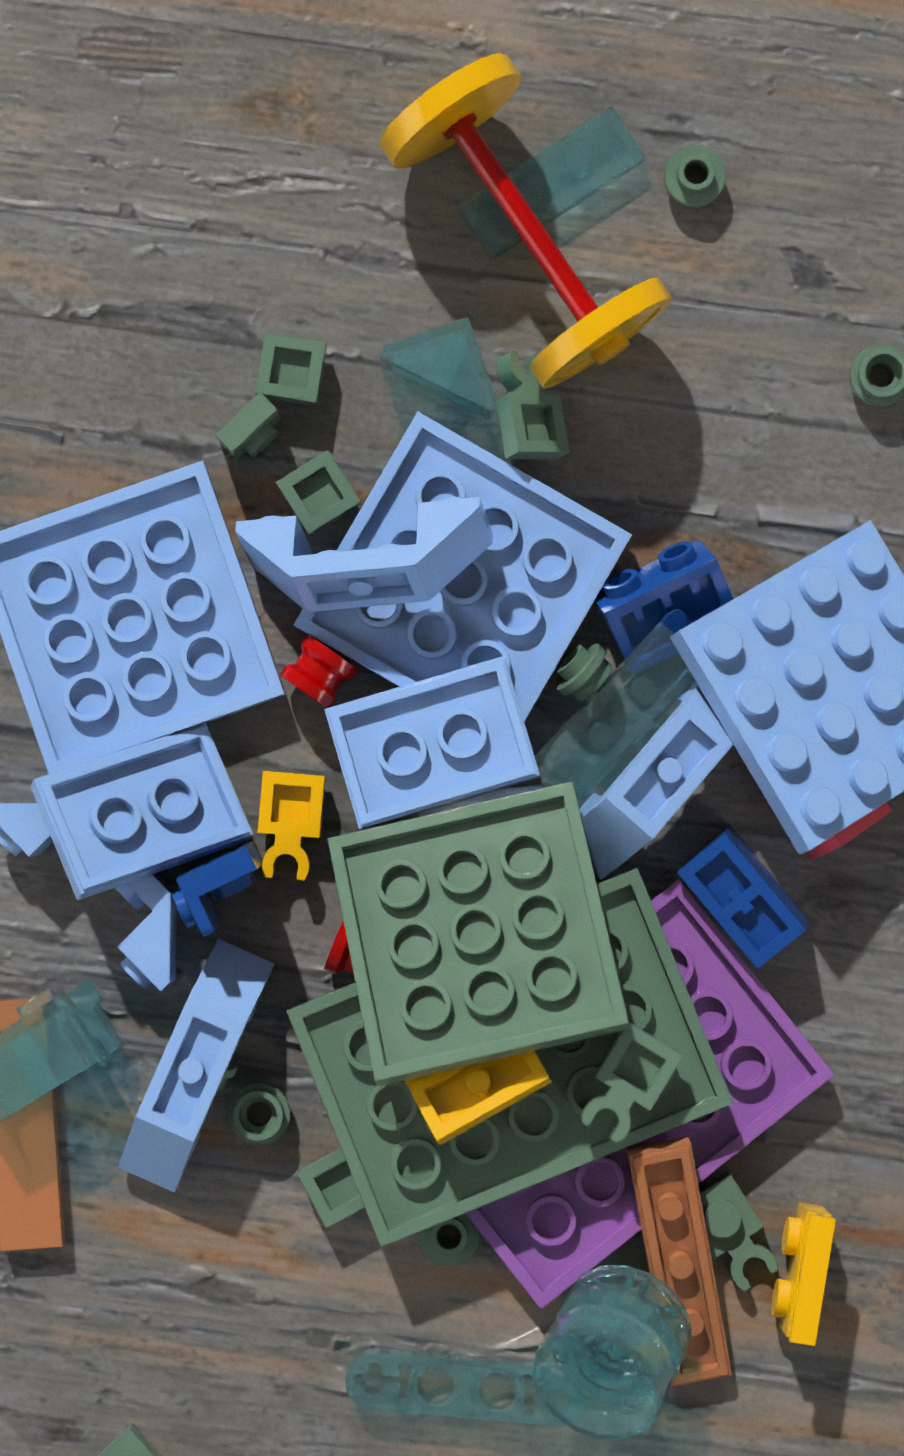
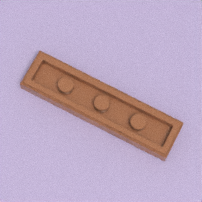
(30, 1168)
(680, 1249)

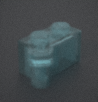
(52, 1044)

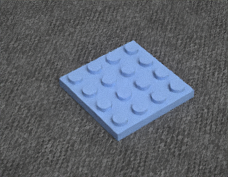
(511, 601)
(130, 619)
(812, 683)

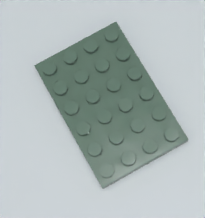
(417, 1183)

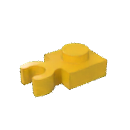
(291, 810)

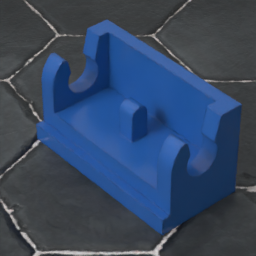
(743, 897)

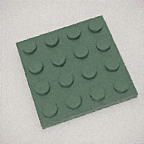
(476, 934)

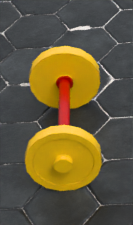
(451, 116)

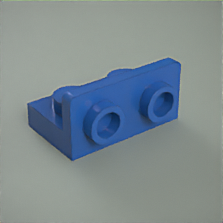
(672, 589)
(224, 876)

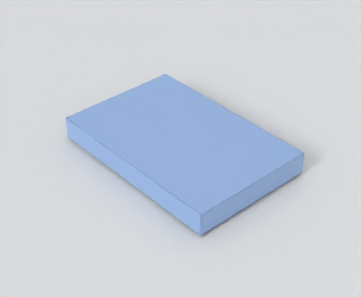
(432, 743)
(141, 811)

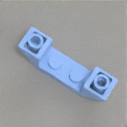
(447, 541)
(654, 783)
(153, 943)
(194, 1064)

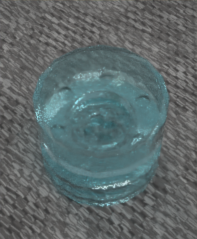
(612, 1352)

